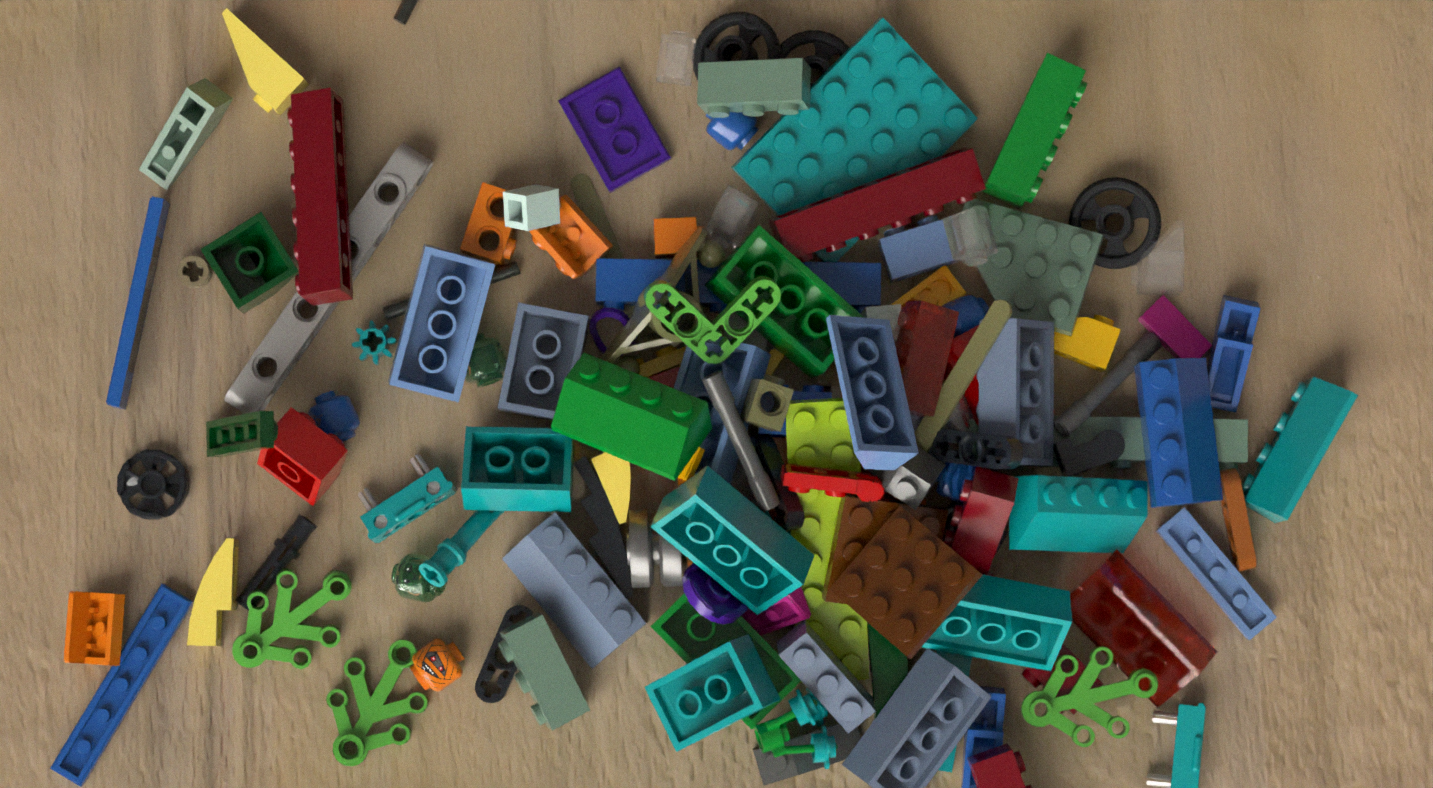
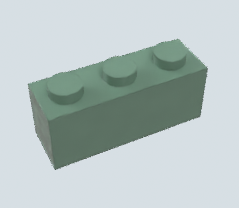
(754, 87)
(543, 672)

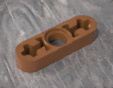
(1237, 521)

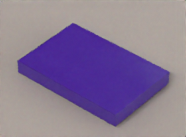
(614, 129)

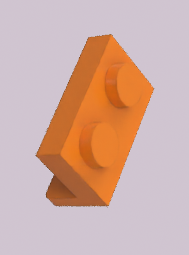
(573, 242)
(94, 628)

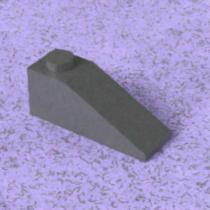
(912, 479)
(791, 765)

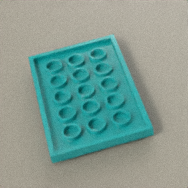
(865, 121)

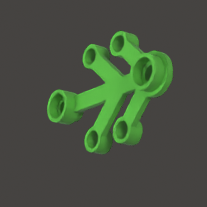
(287, 623)
(1082, 697)
(372, 708)

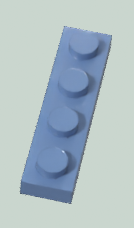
(1216, 573)

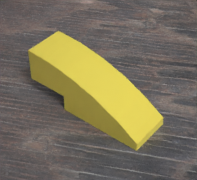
(617, 483)
(214, 595)

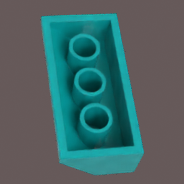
(1297, 448)
(1076, 513)
(1007, 623)

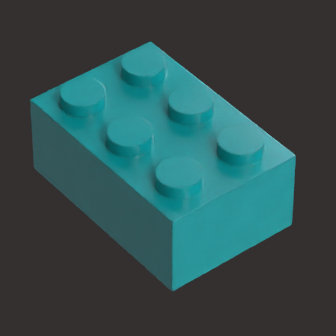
(517, 469)

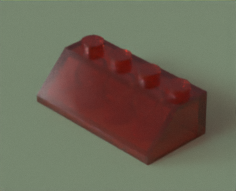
(1139, 626)

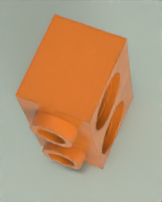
(483, 223)

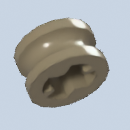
(187, 280)

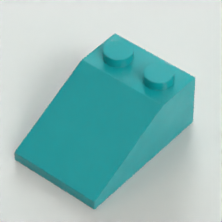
(712, 692)

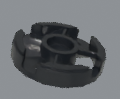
(152, 485)

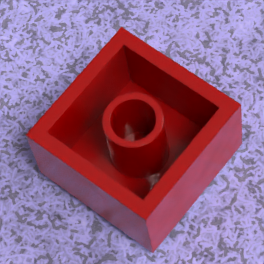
(304, 456)

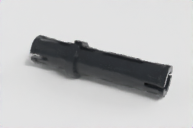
(302, 529)

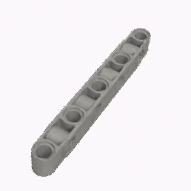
(294, 334)

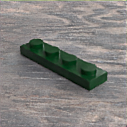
(241, 434)

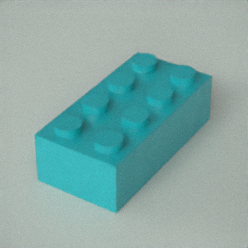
(732, 540)

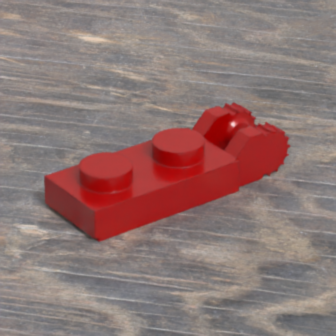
(833, 481)

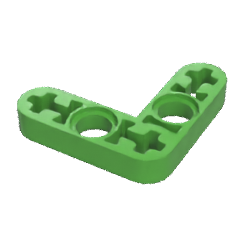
(705, 327)

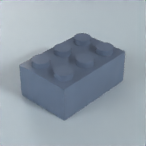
(540, 356)

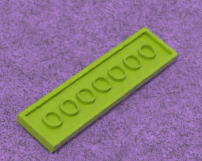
(821, 438)

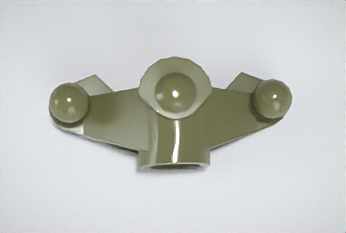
(710, 255)

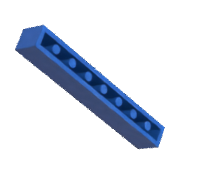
(623, 280)

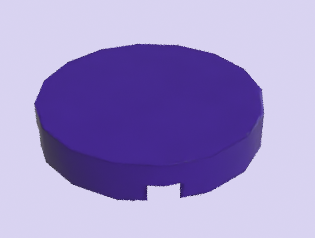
(710, 597)

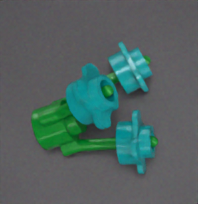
(807, 710)

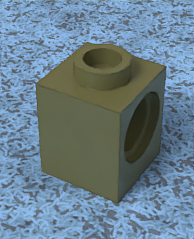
(753, 412)

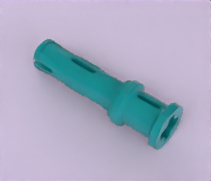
(453, 551)

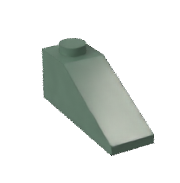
(185, 132)

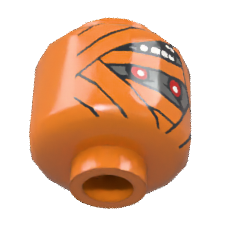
(437, 664)

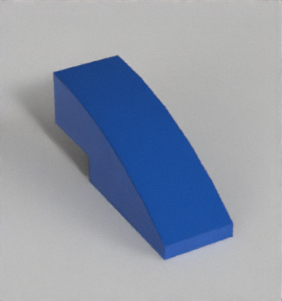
(1231, 351)
(984, 732)

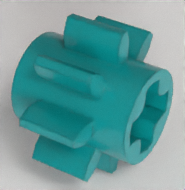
(366, 336)

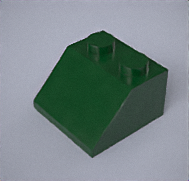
(250, 262)

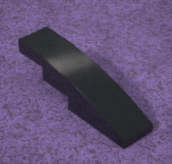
(609, 541)

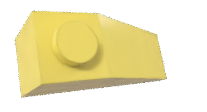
(265, 70)

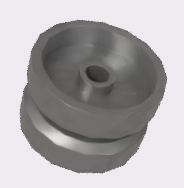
(648, 549)

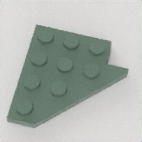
(1038, 265)

